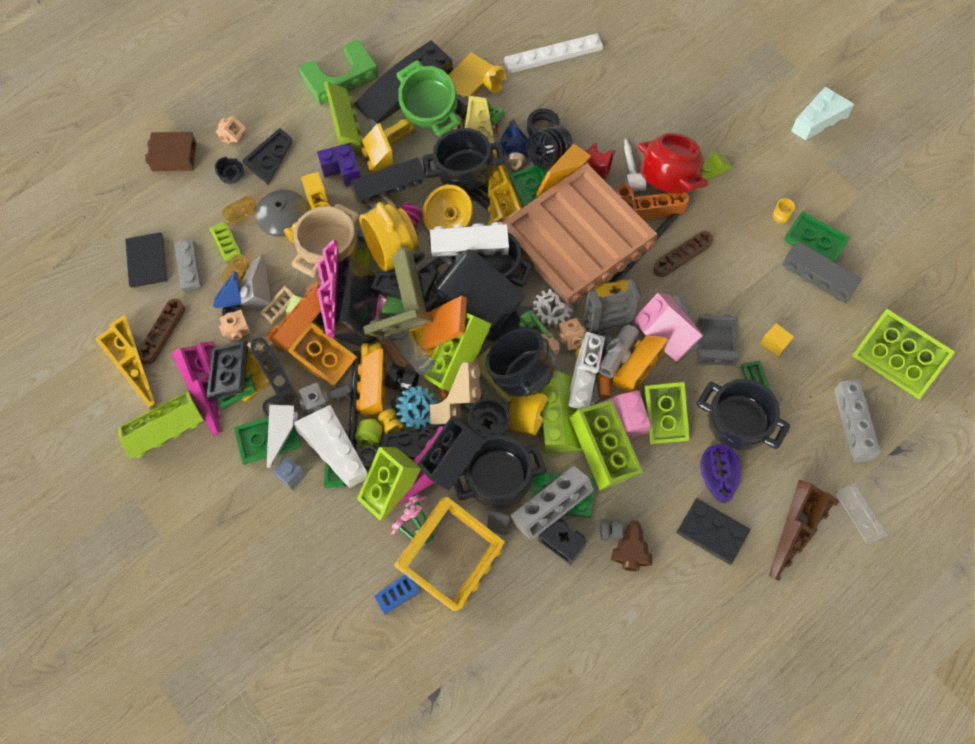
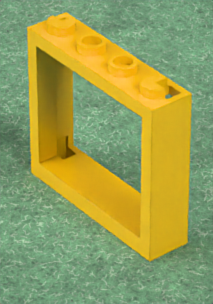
(482, 567)

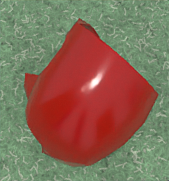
(600, 162)

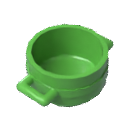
(428, 98)

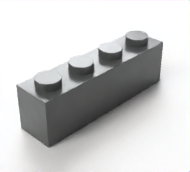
(821, 272)

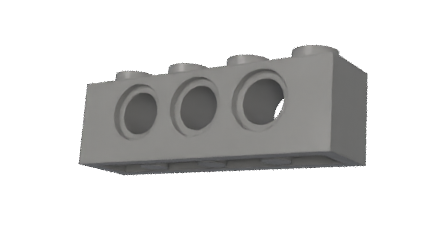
(856, 421)
(552, 503)

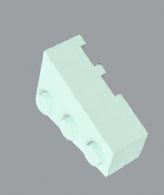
(822, 112)

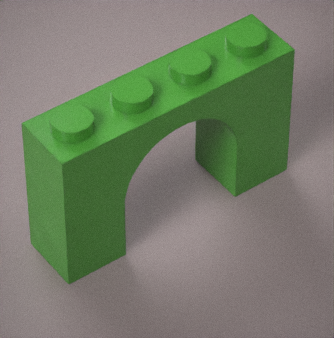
(362, 71)

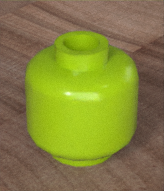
(369, 433)

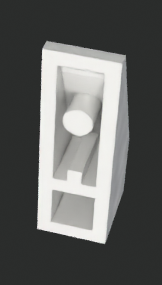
(280, 426)

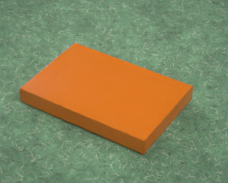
(446, 324)

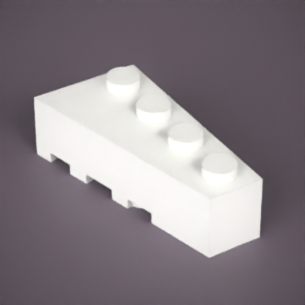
(476, 238)
(330, 441)

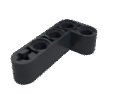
(271, 374)

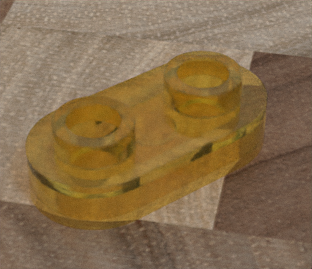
(239, 210)
(232, 266)

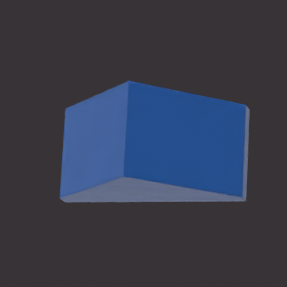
(229, 293)

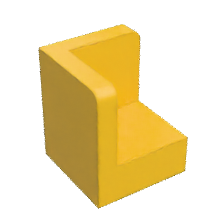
(776, 340)

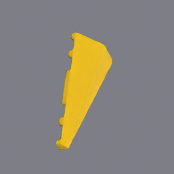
(502, 195)
(122, 350)

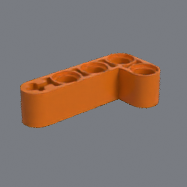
(654, 205)
(296, 321)

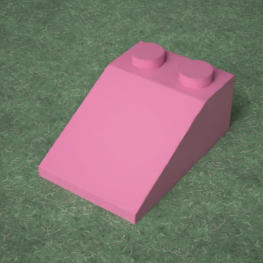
(666, 319)
(632, 413)

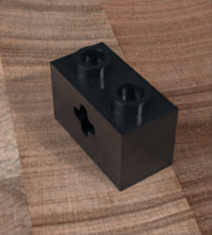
(567, 550)

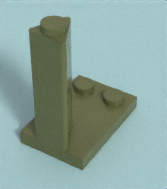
(412, 300)

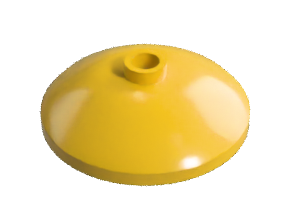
(442, 203)

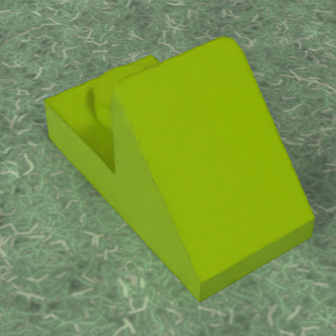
(715, 165)

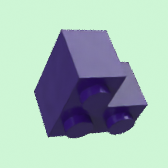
(339, 160)

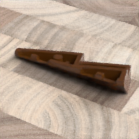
(805, 513)

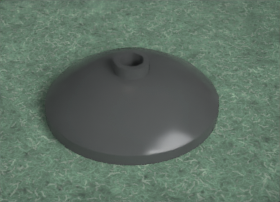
(276, 219)

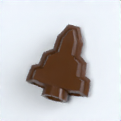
(632, 549)

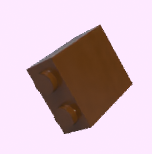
(171, 151)

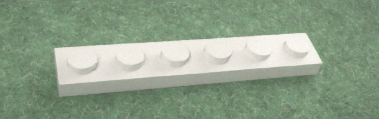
(553, 53)

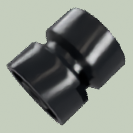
(401, 379)

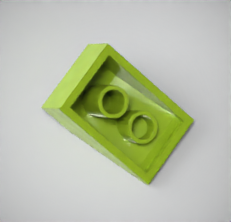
(666, 411)
(387, 481)

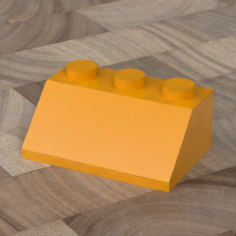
(640, 363)
(372, 384)

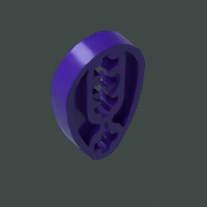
(731, 468)

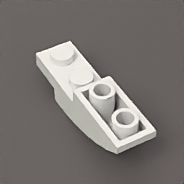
(585, 370)

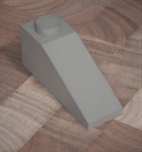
(255, 285)

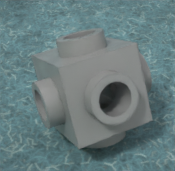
(313, 398)

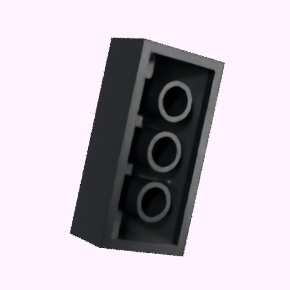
(387, 180)

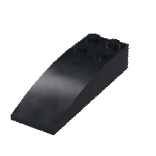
(383, 96)

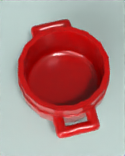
(672, 163)

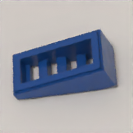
(400, 600)

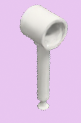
(633, 179)

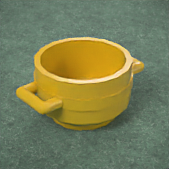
(386, 231)

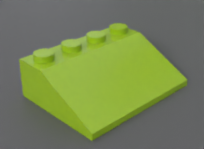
(903, 354)

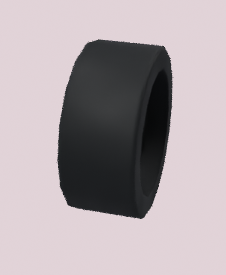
(541, 114)

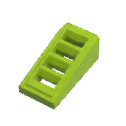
(219, 232)

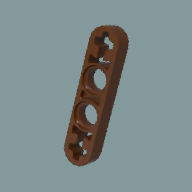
(683, 254)
(157, 329)

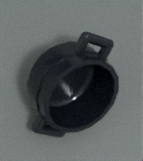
(463, 159)
(510, 264)
(521, 362)
(743, 414)
(500, 472)

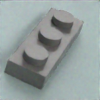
(187, 265)

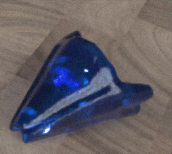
(514, 140)

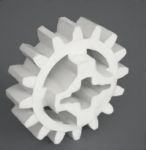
(545, 303)

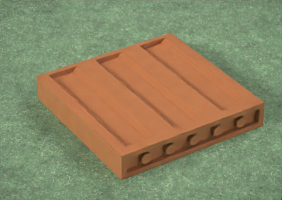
(580, 234)

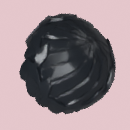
(229, 170)

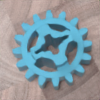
(418, 397)

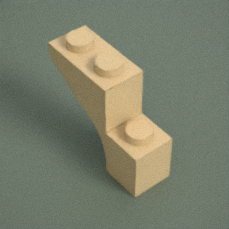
(464, 390)

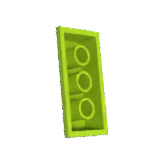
(344, 116)
(455, 352)
(159, 425)
(556, 426)
(605, 444)

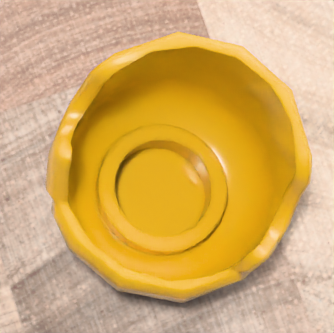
(493, 78)

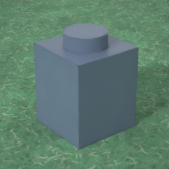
(289, 473)

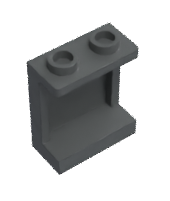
(719, 340)

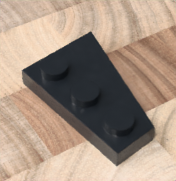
(268, 155)
(387, 284)
(410, 442)

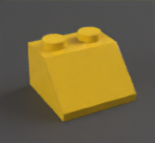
(377, 150)

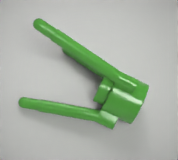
(530, 320)

